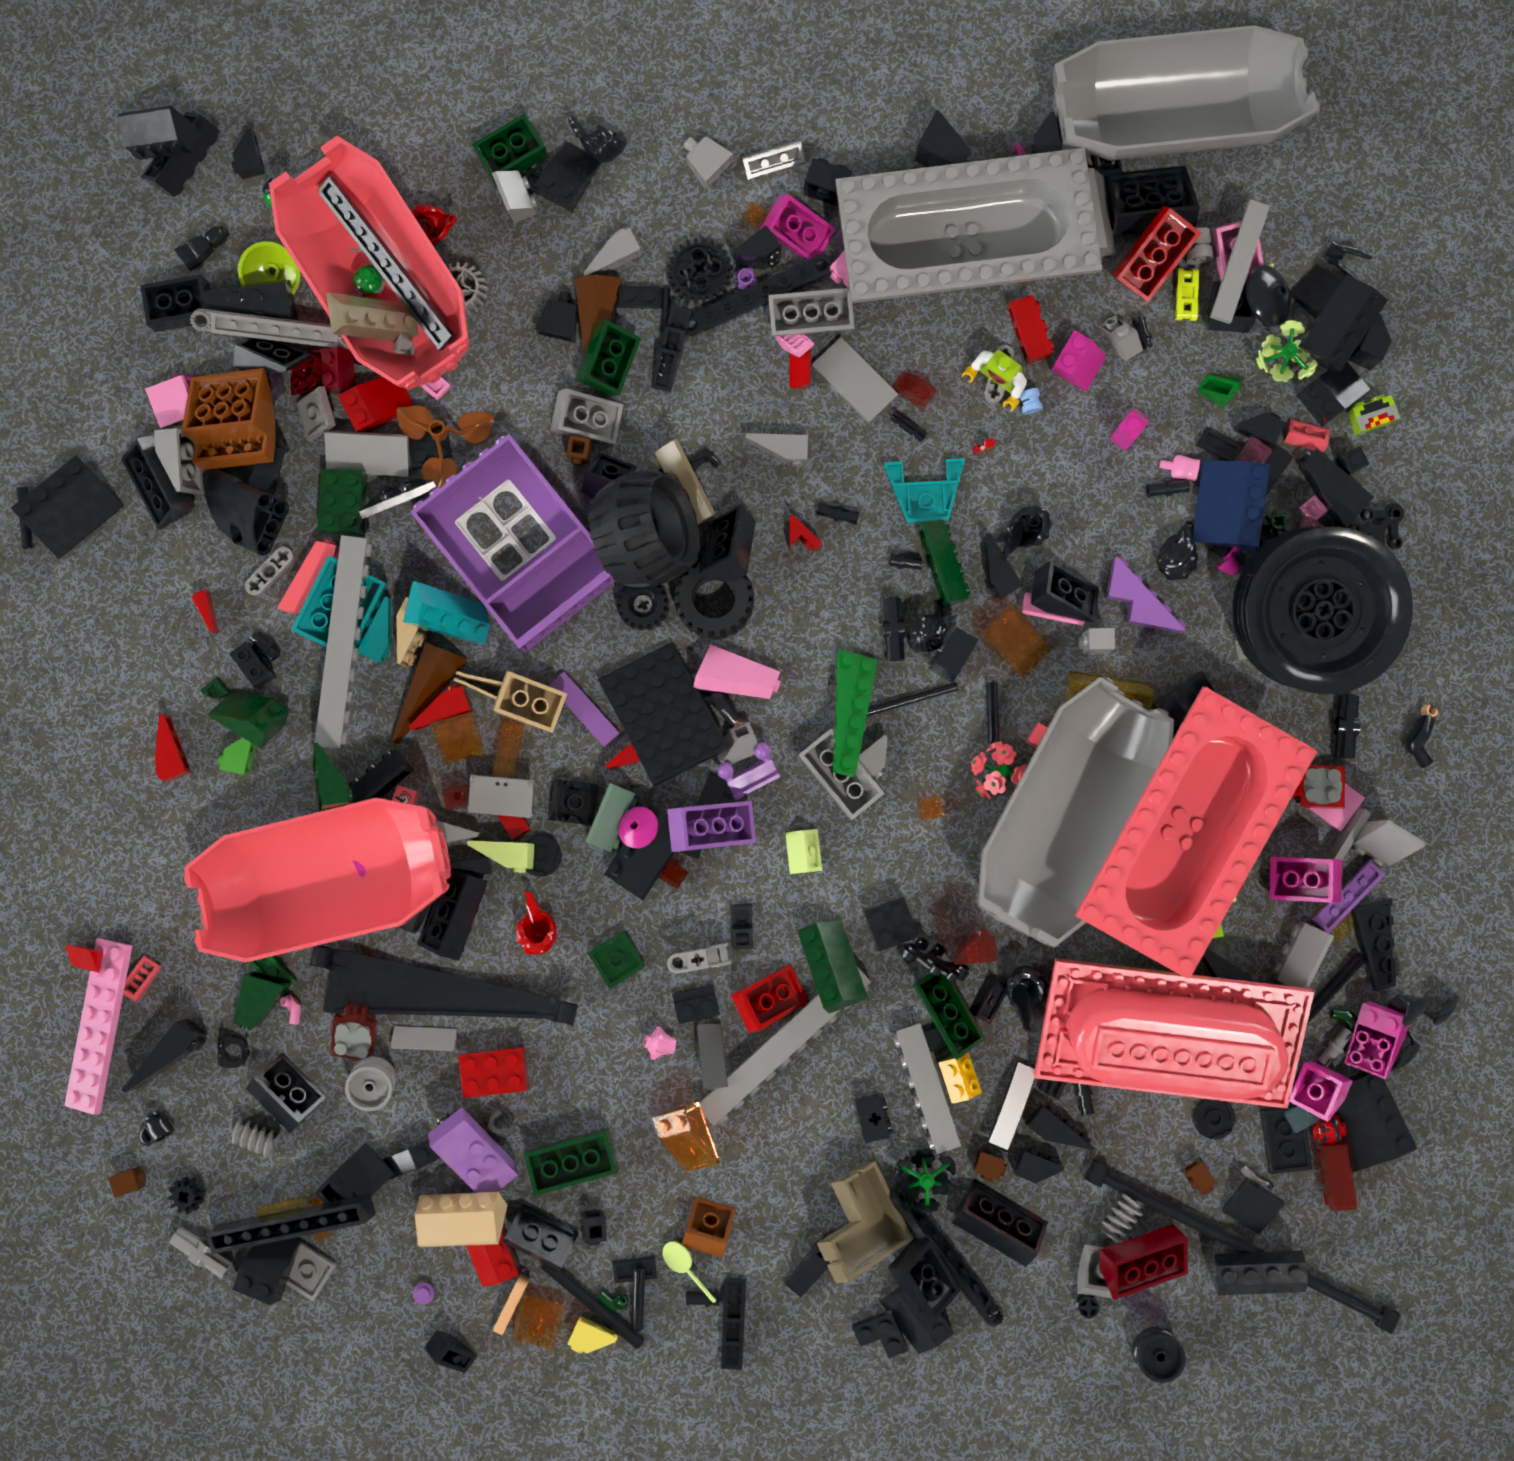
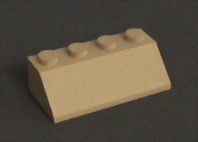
(460, 1219)

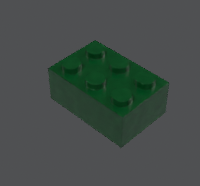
(510, 147)
(608, 358)
(340, 500)

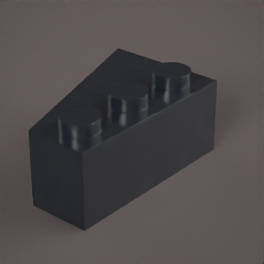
(951, 659)

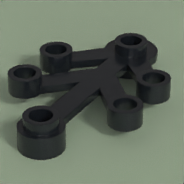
(1378, 531)
(935, 965)

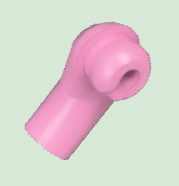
(293, 1006)

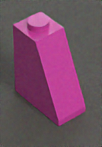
(1130, 428)

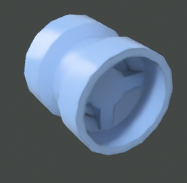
(1031, 401)

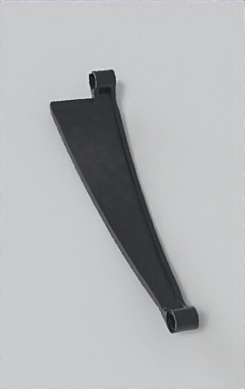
(415, 990)

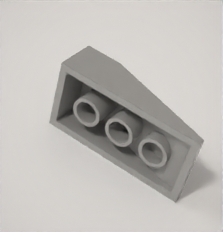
(1385, 842)

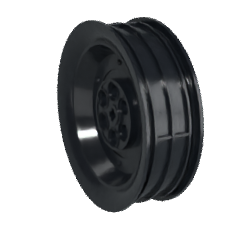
(1373, 608)

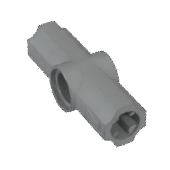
(200, 1253)

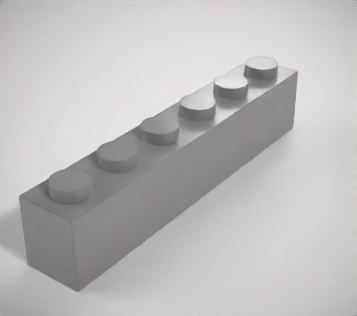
(927, 1088)

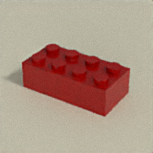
(1156, 253)

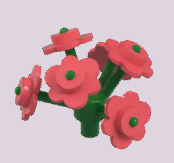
(996, 780)

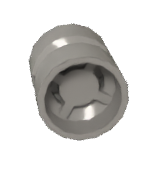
(1201, 251)

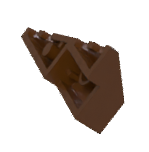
(595, 302)
(431, 676)

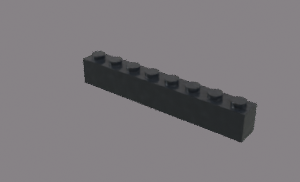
(291, 1224)

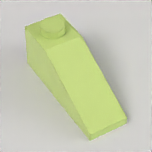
(509, 854)

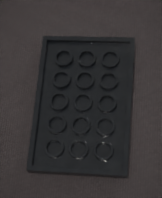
(663, 714)

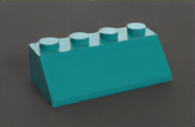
(447, 614)

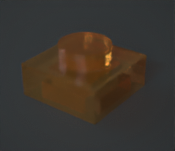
(755, 216)
(931, 807)

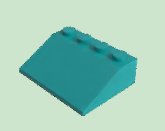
(315, 614)

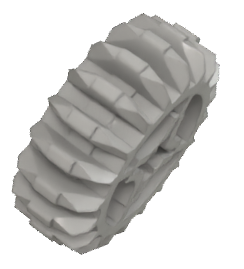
(475, 295)

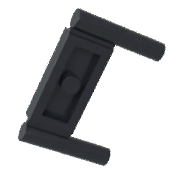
(643, 298)

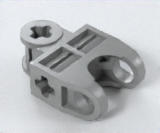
(709, 958)

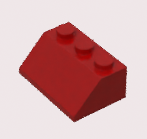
(494, 1261)

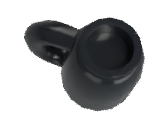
(157, 1127)

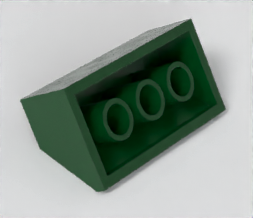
(943, 563)
(832, 965)
(949, 1013)

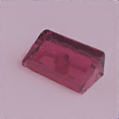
(1254, 451)

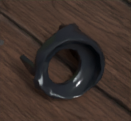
(224, 1042)

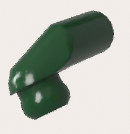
(1346, 1015)
(613, 1303)

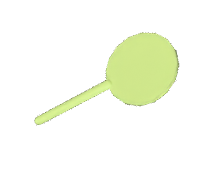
(680, 1261)

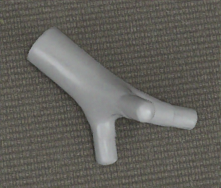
(1248, 1173)

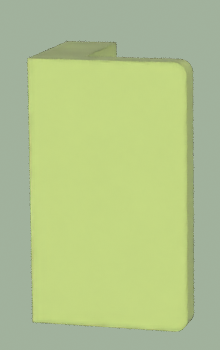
(803, 851)

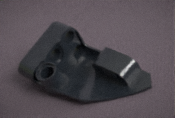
(240, 512)

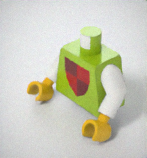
(1002, 371)

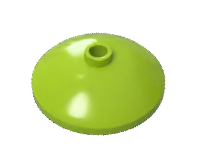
(259, 257)

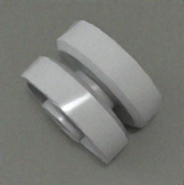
(370, 1083)

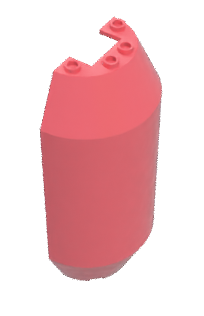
(323, 256)
(298, 885)

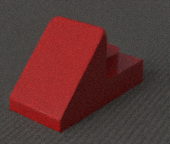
(798, 531)

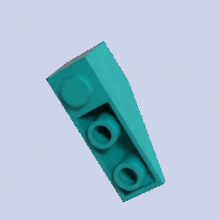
(378, 638)

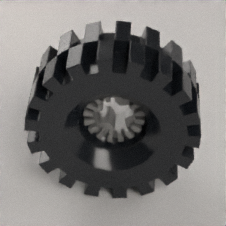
(639, 618)

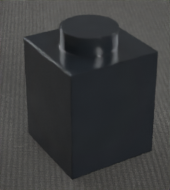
(1352, 461)

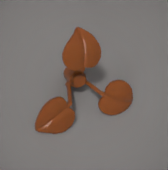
(417, 420)

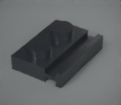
(696, 1004)

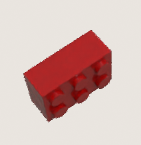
(493, 1072)

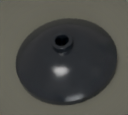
(1268, 295)

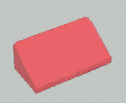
(1307, 435)

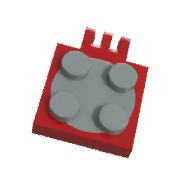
(1322, 787)

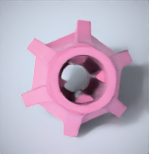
(659, 1043)

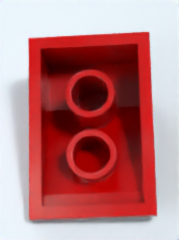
(373, 403)
(769, 998)

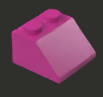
(1079, 361)
(1320, 1090)

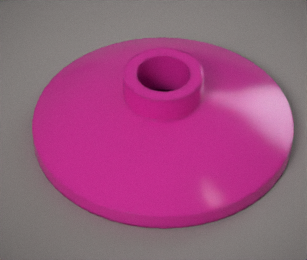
(645, 831)

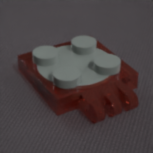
(353, 1034)

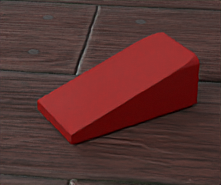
(204, 604)

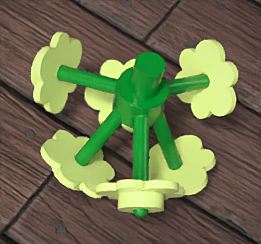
(1290, 351)

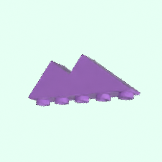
(1144, 606)

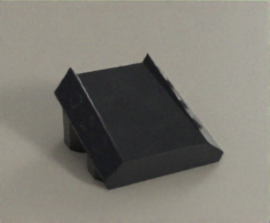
(572, 802)

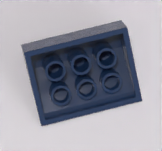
(1231, 504)

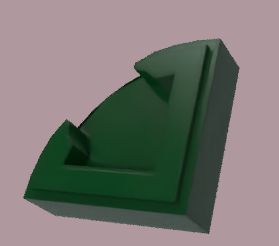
(215, 689)

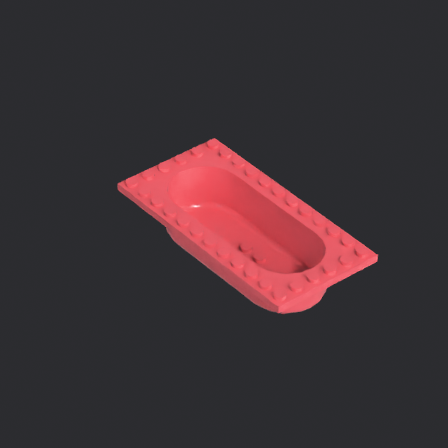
(1196, 832)
(1172, 1033)

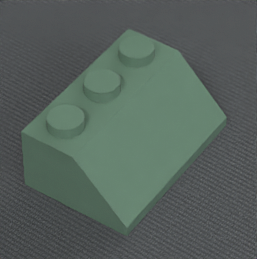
(605, 826)

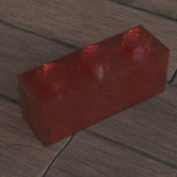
(1337, 1176)

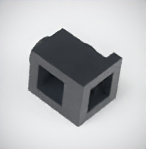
(593, 1218)

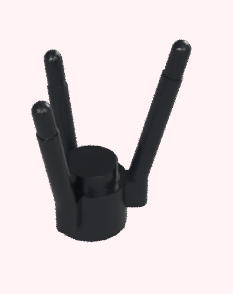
(1338, 250)

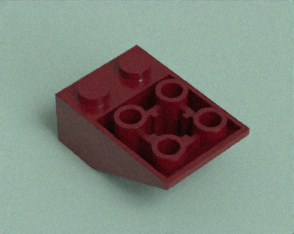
(326, 368)

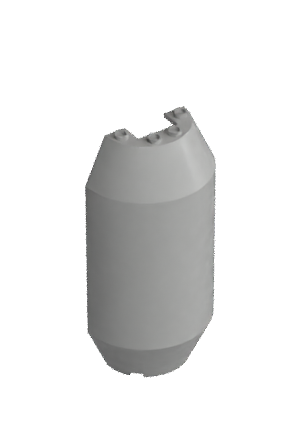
(1182, 92)
(1070, 810)

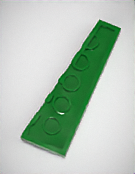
(853, 694)

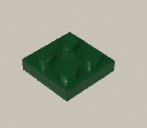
(616, 959)

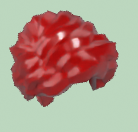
(434, 221)
(537, 929)

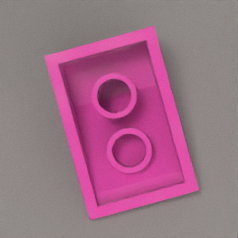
(798, 227)

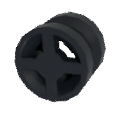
(1088, 1310)

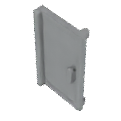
(500, 799)

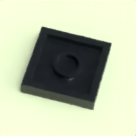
(1253, 1206)

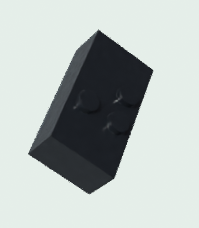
(260, 299)

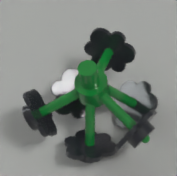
(937, 1181)

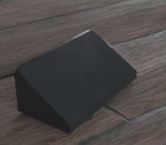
(988, 999)

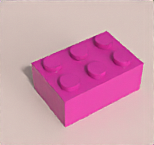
(1306, 879)

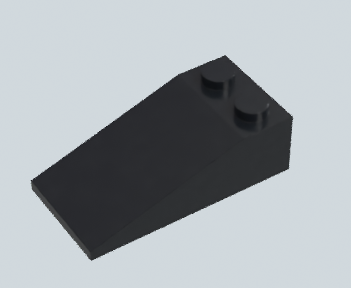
(176, 1044)

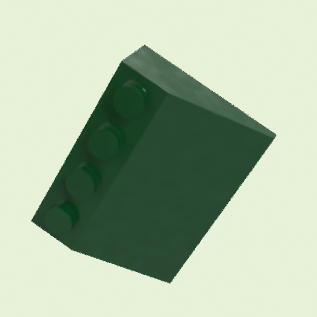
(329, 783)

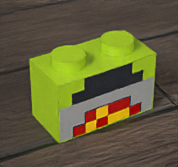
(1373, 415)

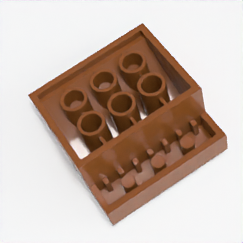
(230, 419)

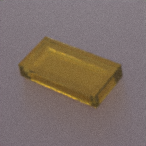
(280, 1206)

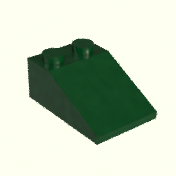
(251, 716)

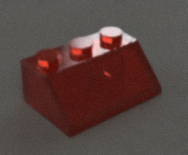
(975, 948)

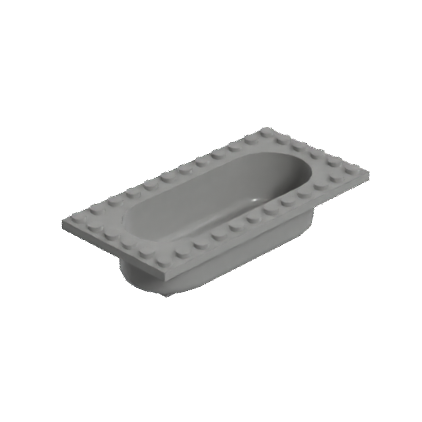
(968, 225)

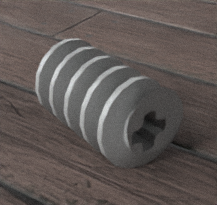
(254, 1139)
(1122, 1218)

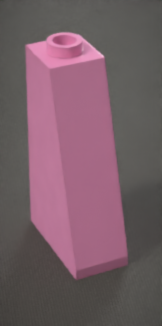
(735, 675)

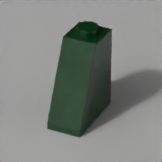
(257, 998)

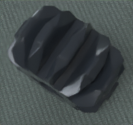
(192, 1201)

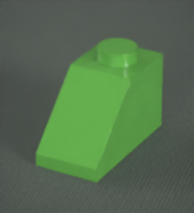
(237, 757)

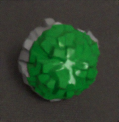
(368, 280)

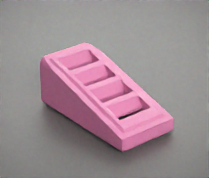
(795, 344)

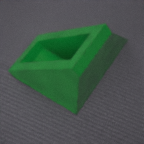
(1220, 389)

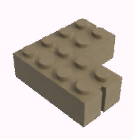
(873, 1225)

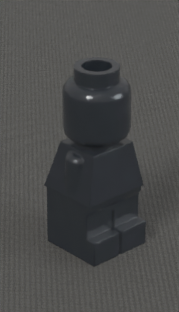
(200, 248)

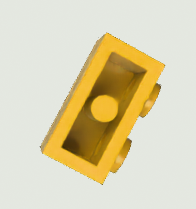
(960, 1078)

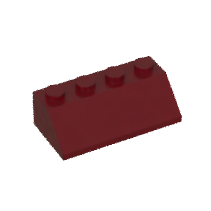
(1144, 1261)

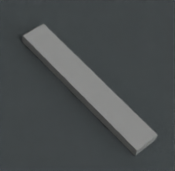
(1239, 261)

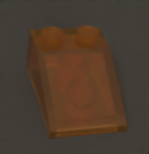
(1015, 641)
(687, 1137)

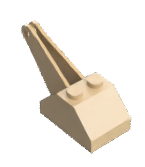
(523, 699)

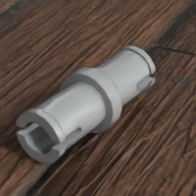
(1335, 1047)

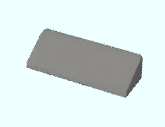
(773, 157)
(424, 1038)

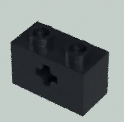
(252, 665)
(870, 1130)

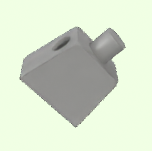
(707, 159)

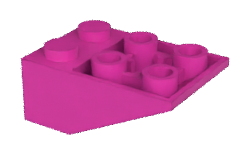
(1376, 1039)

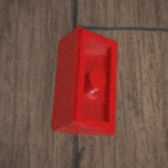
(800, 370)
(85, 957)

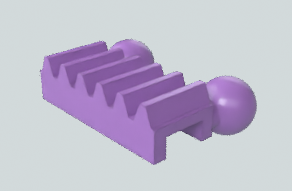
(753, 777)

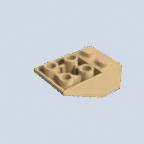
(408, 639)

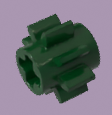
(1271, 521)

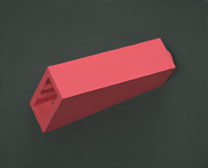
(307, 575)

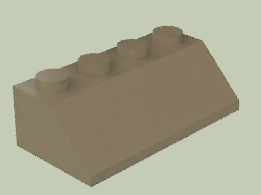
(369, 318)
(674, 462)

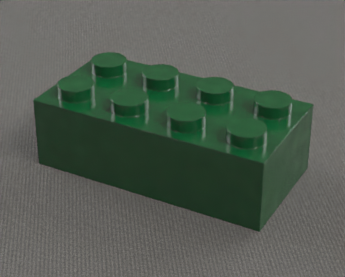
(571, 1161)

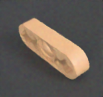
(511, 1304)

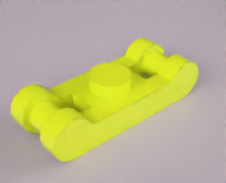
(1187, 294)

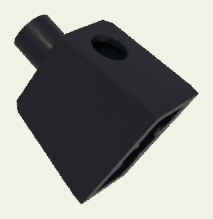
(559, 319)

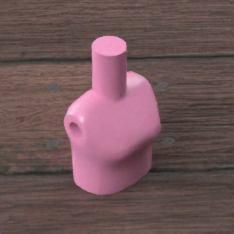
(1182, 467)

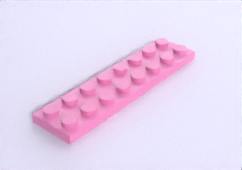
(98, 1028)

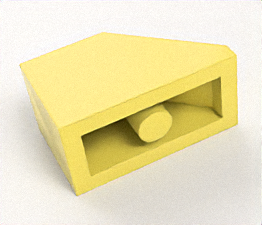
(590, 1336)

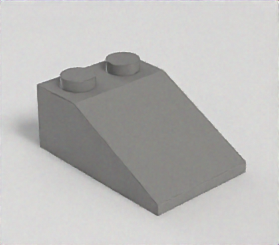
(586, 416)
(176, 456)

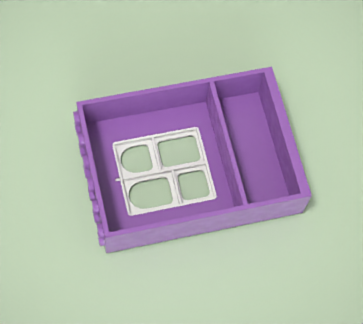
(547, 583)

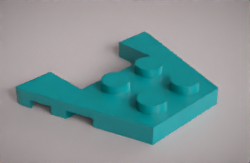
(925, 499)

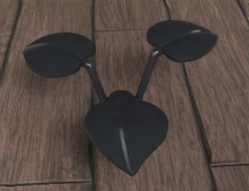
(1412, 1010)

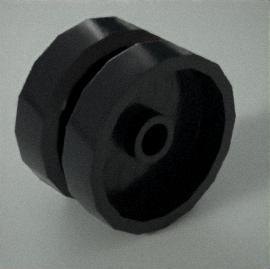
(1146, 1354)

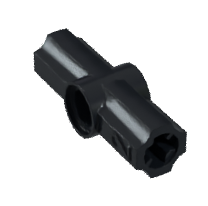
(893, 629)
(1347, 726)

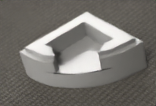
(404, 345)

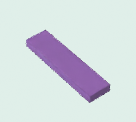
(585, 710)
(1352, 893)

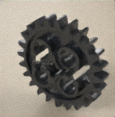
(715, 281)

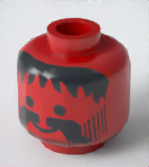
(1329, 1131)

